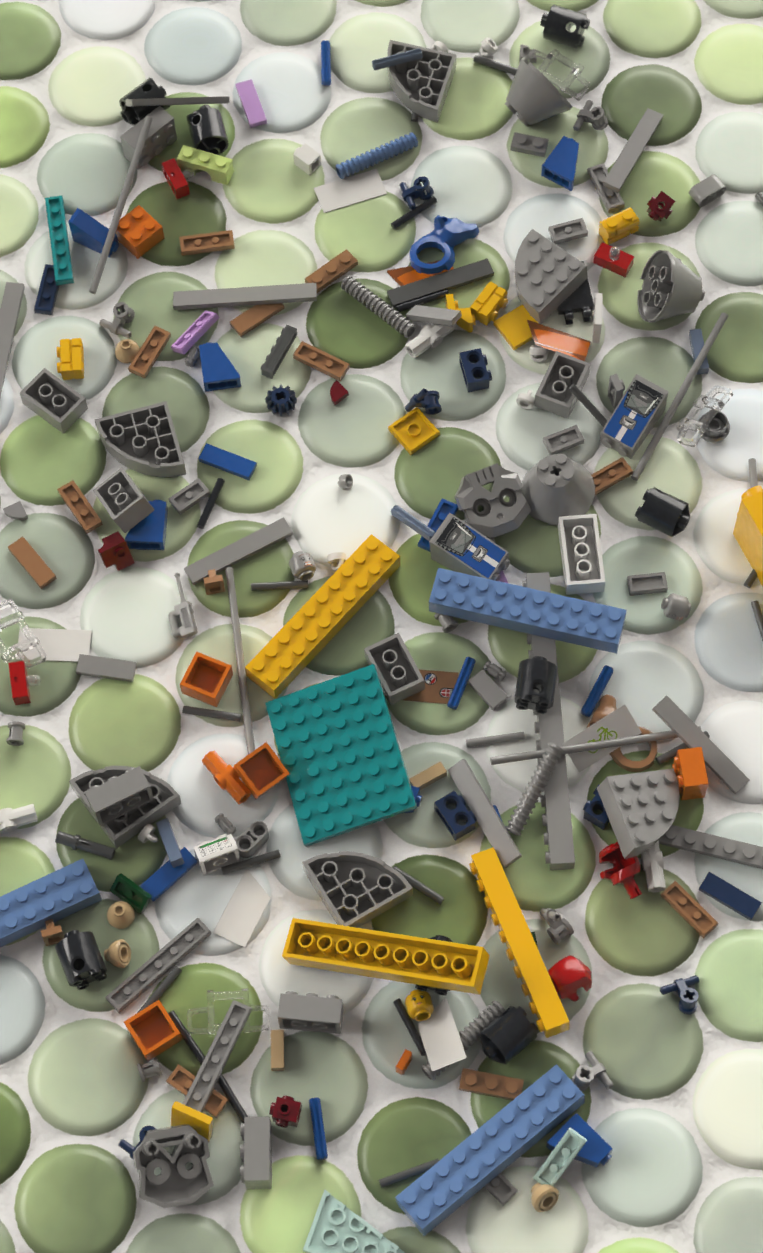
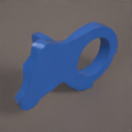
(446, 235)

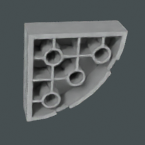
(422, 82)
(545, 275)
(143, 440)
(640, 807)
(131, 823)
(356, 886)

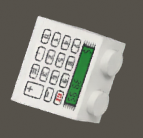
(217, 853)

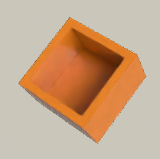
(139, 231)
(206, 679)
(261, 770)
(691, 773)
(153, 1030)

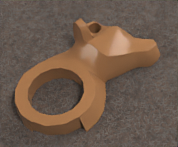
(607, 706)

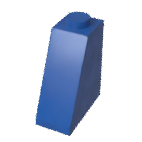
(561, 163)
(90, 232)
(217, 368)
(151, 531)
(595, 1150)

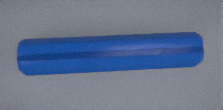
(325, 62)
(461, 683)
(597, 691)
(318, 1128)

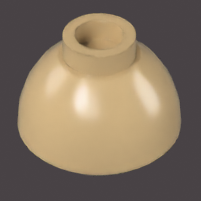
(126, 350)
(120, 915)
(118, 953)
(544, 1197)

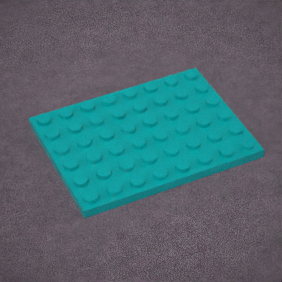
(340, 755)

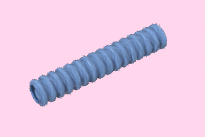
(379, 154)

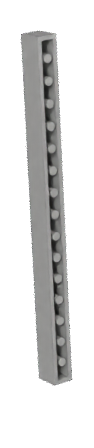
(550, 730)

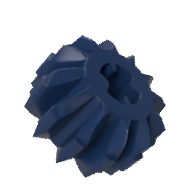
(281, 400)

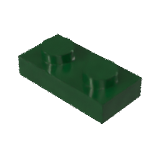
(130, 893)

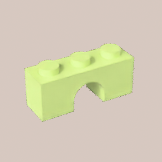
(216, 166)

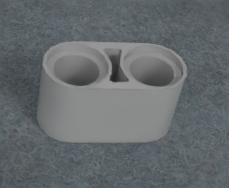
(707, 190)
(253, 840)

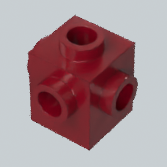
(662, 201)
(287, 1118)

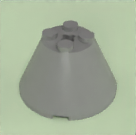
(534, 95)
(668, 288)
(558, 489)

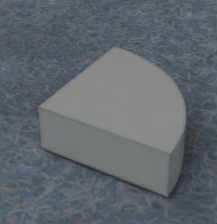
(524, 52)
(16, 511)

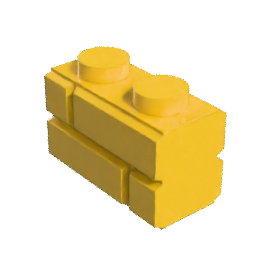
(619, 226)
(489, 303)
(71, 359)

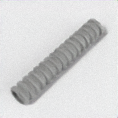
(378, 306)
(534, 789)
(470, 1033)

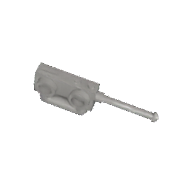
(185, 613)

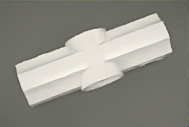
(428, 338)
(13, 818)
(653, 865)

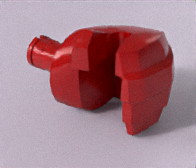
(623, 869)
(569, 976)

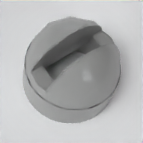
(345, 481)

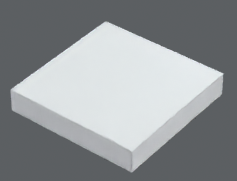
(597, 318)

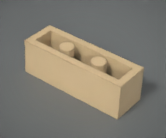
(428, 776)
(277, 1050)

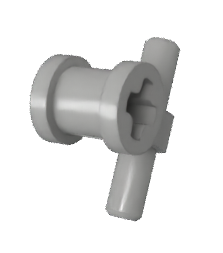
(595, 116)
(120, 319)
(559, 927)
(585, 1074)

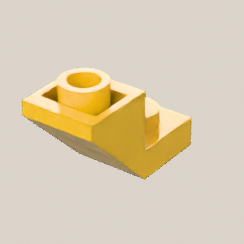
(467, 320)

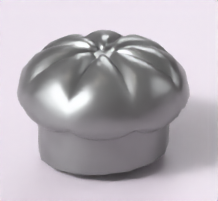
(717, 429)

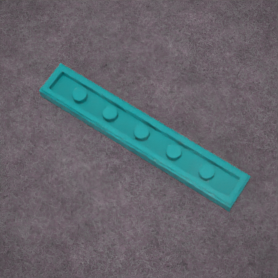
(59, 240)

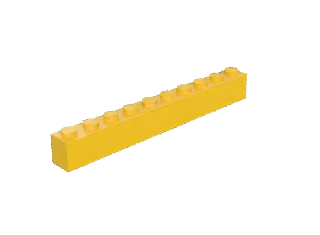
(520, 943)

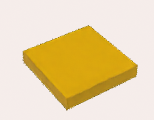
(515, 327)
(414, 430)
(198, 1121)

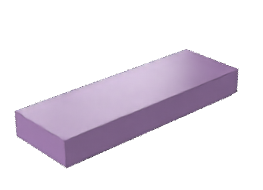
(251, 103)
(194, 332)

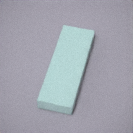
(560, 1158)

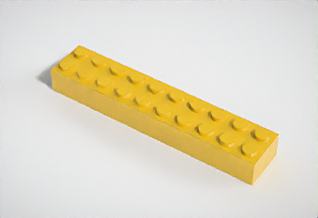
(322, 616)
(386, 955)

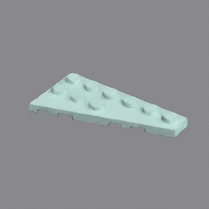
(342, 1231)

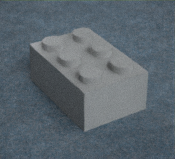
(160, 135)
(554, 390)
(53, 400)
(123, 500)
(395, 668)
(119, 795)
(310, 1012)
(256, 1152)

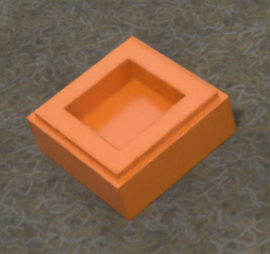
(404, 1062)

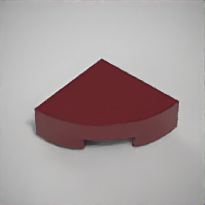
(338, 392)

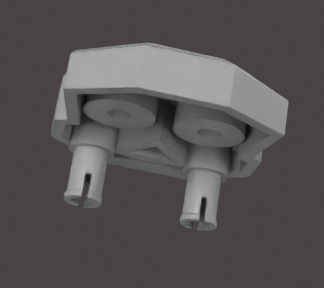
(497, 515)
(175, 1183)

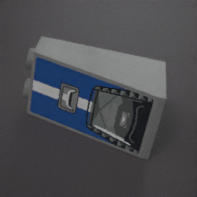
(634, 416)
(467, 550)

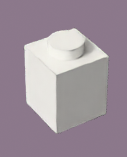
(307, 159)

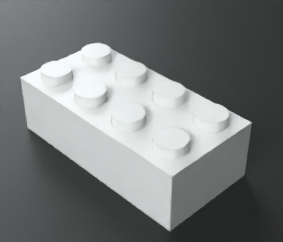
(581, 554)

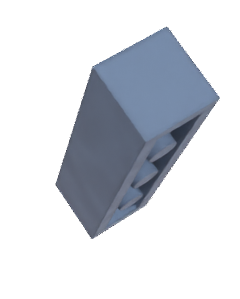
(697, 344)
(170, 842)

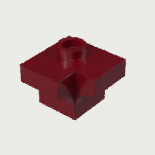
(115, 552)

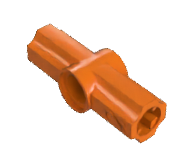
(226, 777)

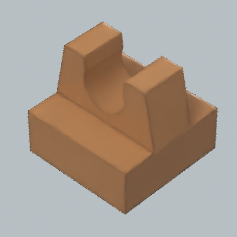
(214, 583)
(52, 934)

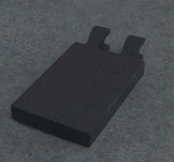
(578, 301)

